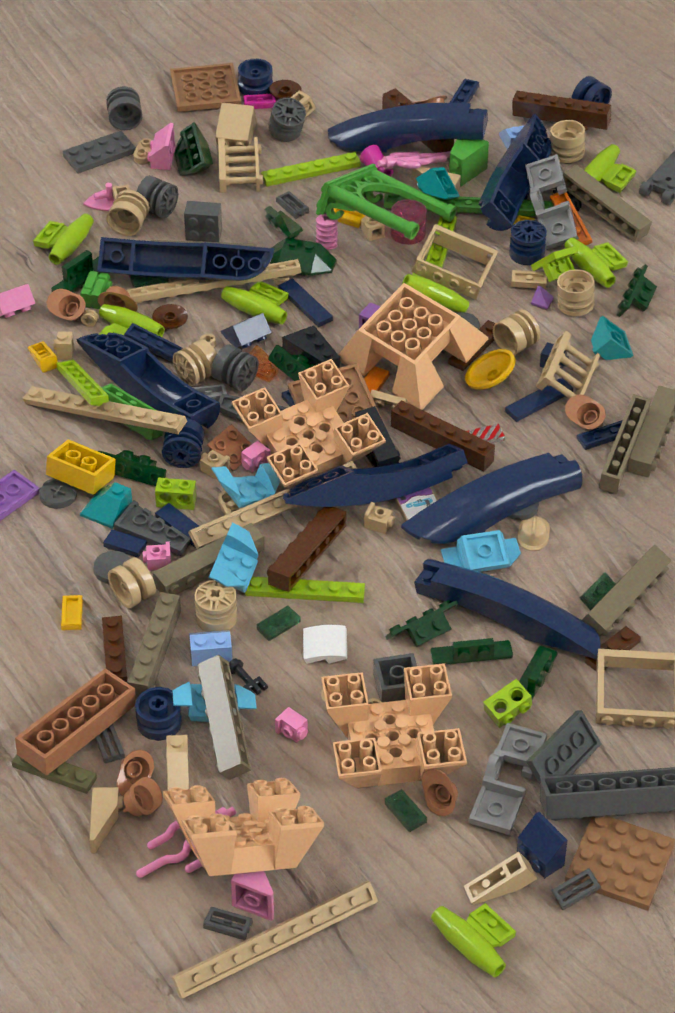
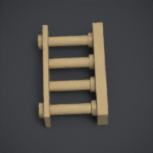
(224, 161)
(552, 367)

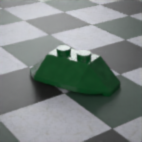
(192, 151)
(311, 256)

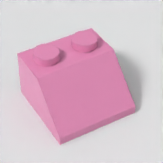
(162, 148)
(16, 299)
(253, 894)

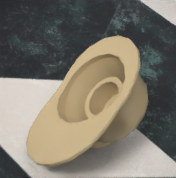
(533, 533)

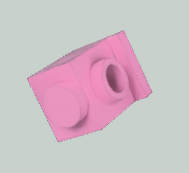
(254, 456)
(157, 556)
(291, 725)

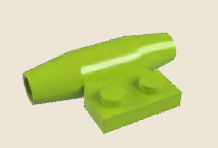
(604, 168)
(63, 238)
(598, 260)
(437, 292)
(258, 300)
(122, 318)
(476, 936)

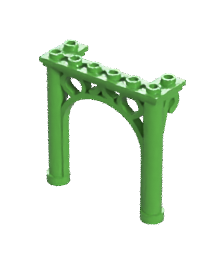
(350, 189)

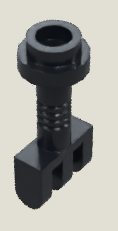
(255, 685)

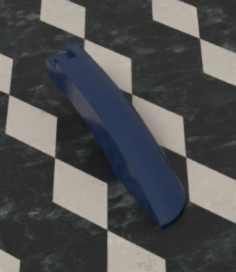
(410, 124)
(510, 179)
(182, 259)
(147, 379)
(365, 485)
(494, 498)
(509, 605)

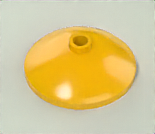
(490, 369)

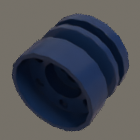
(527, 242)
(185, 448)

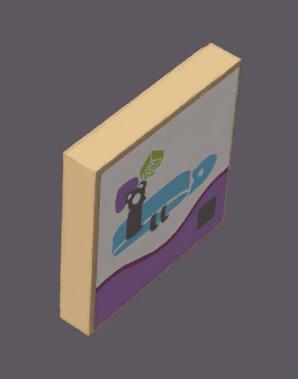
(414, 503)

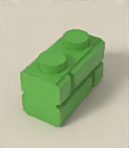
(95, 285)

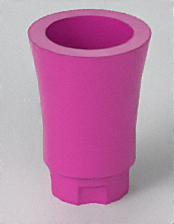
(371, 156)

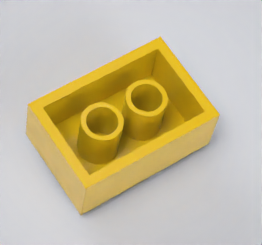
(80, 466)

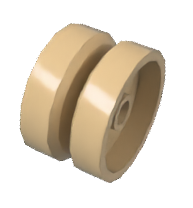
(131, 582)

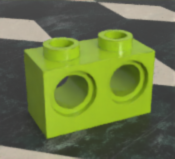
(177, 492)
(504, 700)

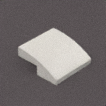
(325, 642)

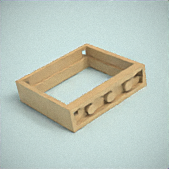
(462, 246)
(638, 660)

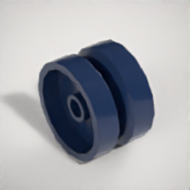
(255, 77)
(592, 90)
(156, 714)

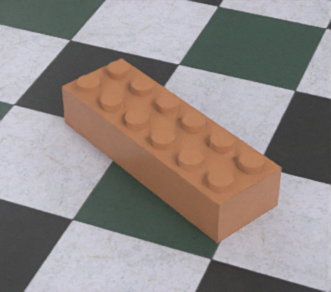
(75, 721)

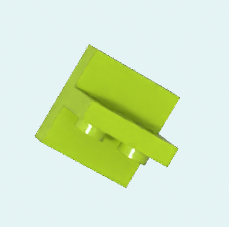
(556, 263)

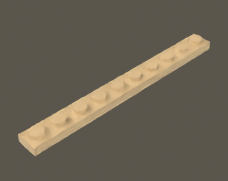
(189, 286)
(107, 411)
(252, 514)
(274, 939)

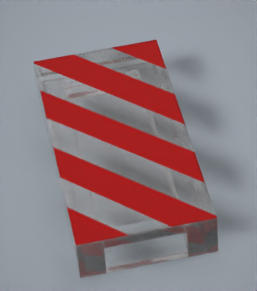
(489, 433)

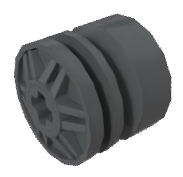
(124, 108)
(287, 119)
(160, 195)
(234, 367)

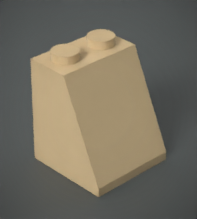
(236, 124)

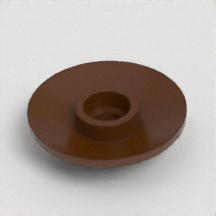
(284, 88)
(170, 316)

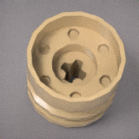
(568, 141)
(128, 212)
(576, 292)
(516, 332)
(194, 362)
(215, 606)

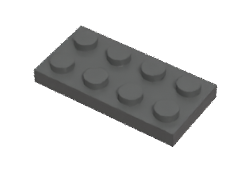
(99, 151)
(565, 748)

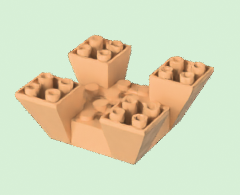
(411, 335)
(310, 434)
(394, 738)
(264, 840)

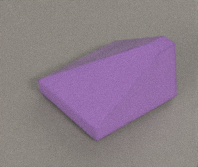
(542, 298)

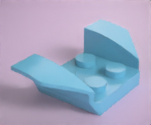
(249, 488)
(482, 551)
(235, 559)
(191, 696)

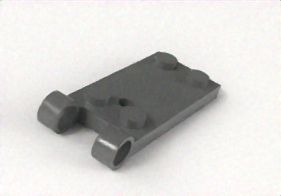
(662, 181)

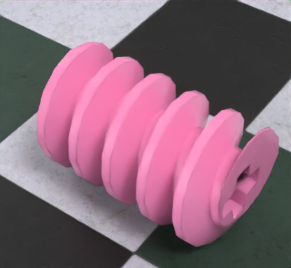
(326, 231)

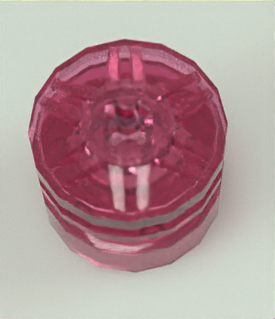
(411, 211)

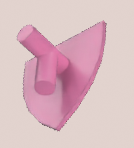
(101, 200)

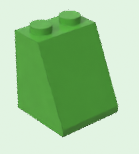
(468, 158)

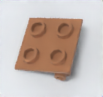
(230, 443)

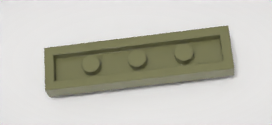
(65, 774)

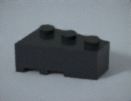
(311, 345)
(386, 453)

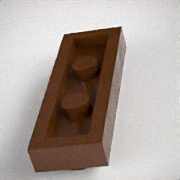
(622, 640)

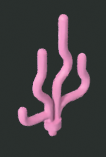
(412, 160)
(171, 859)

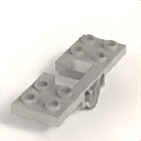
(559, 219)
(498, 801)

